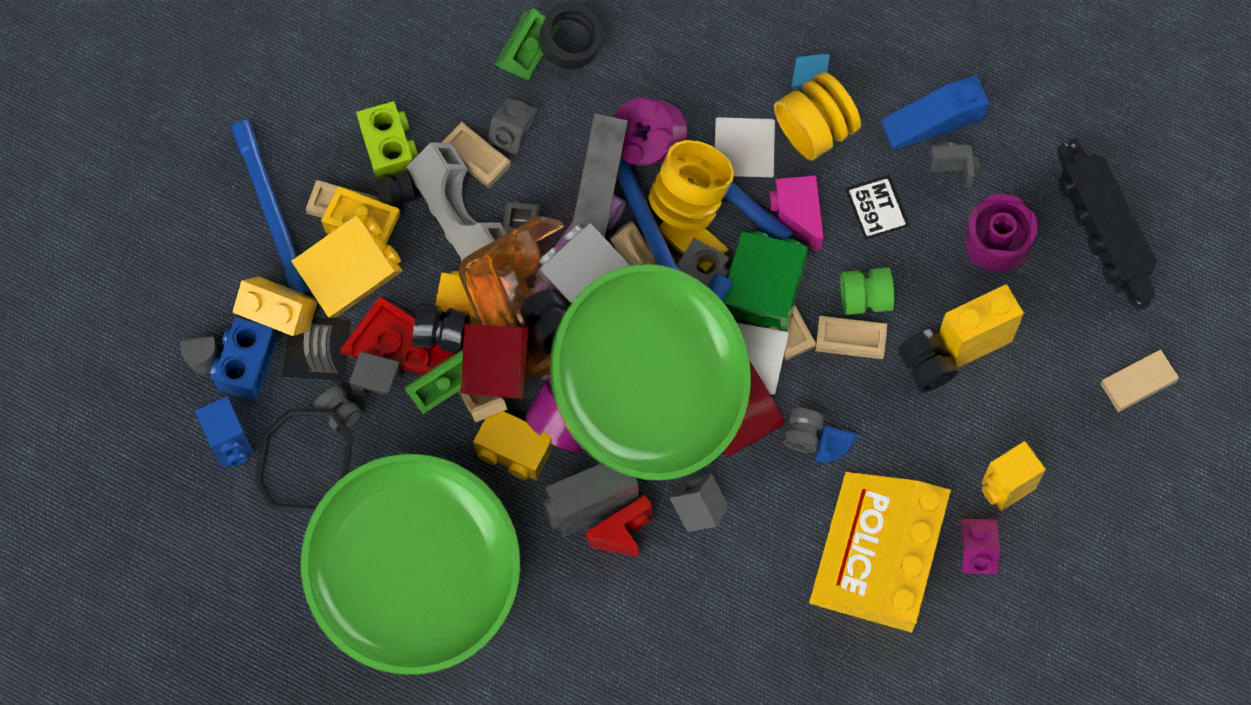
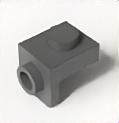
(510, 125)
(954, 157)

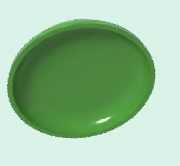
(650, 372)
(410, 564)

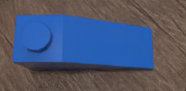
(937, 113)

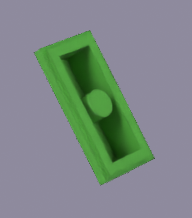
(523, 49)
(437, 384)

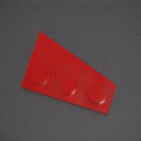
(389, 334)

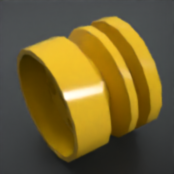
(817, 116)
(691, 185)

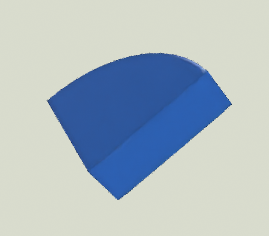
(834, 444)

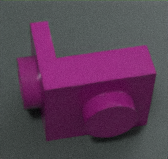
(980, 546)

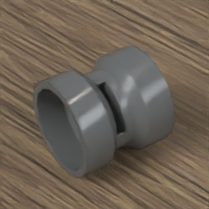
(336, 399)
(804, 430)

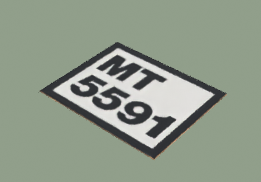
(877, 207)

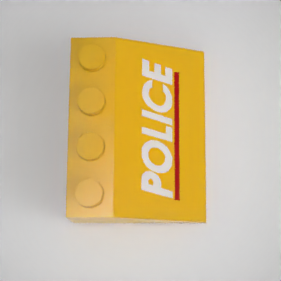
(880, 549)

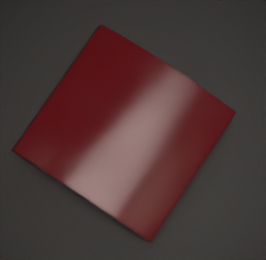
(494, 361)
(760, 417)

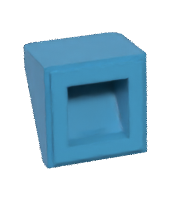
(807, 67)

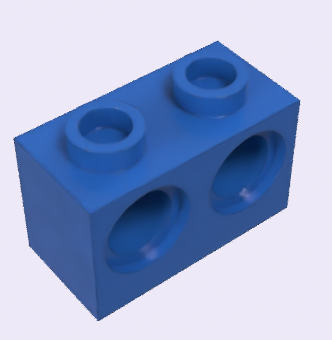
(253, 360)
(225, 433)

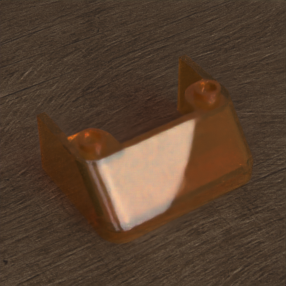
(498, 287)

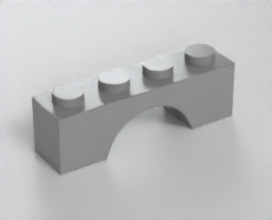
(439, 177)

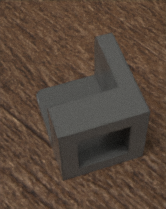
(374, 374)
(699, 502)

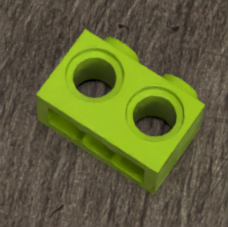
(383, 142)

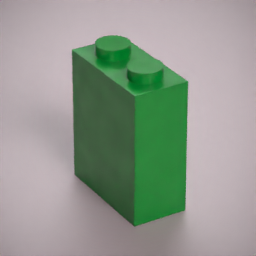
(765, 280)

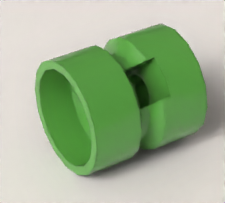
(867, 291)

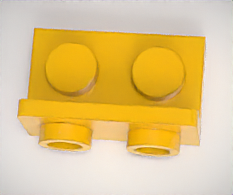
(348, 204)

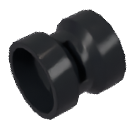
(395, 188)

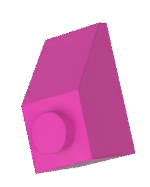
(799, 208)

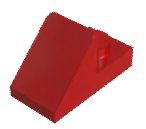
(613, 532)

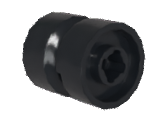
(542, 316)
(440, 328)
(926, 357)

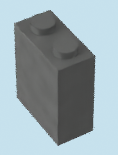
(588, 498)

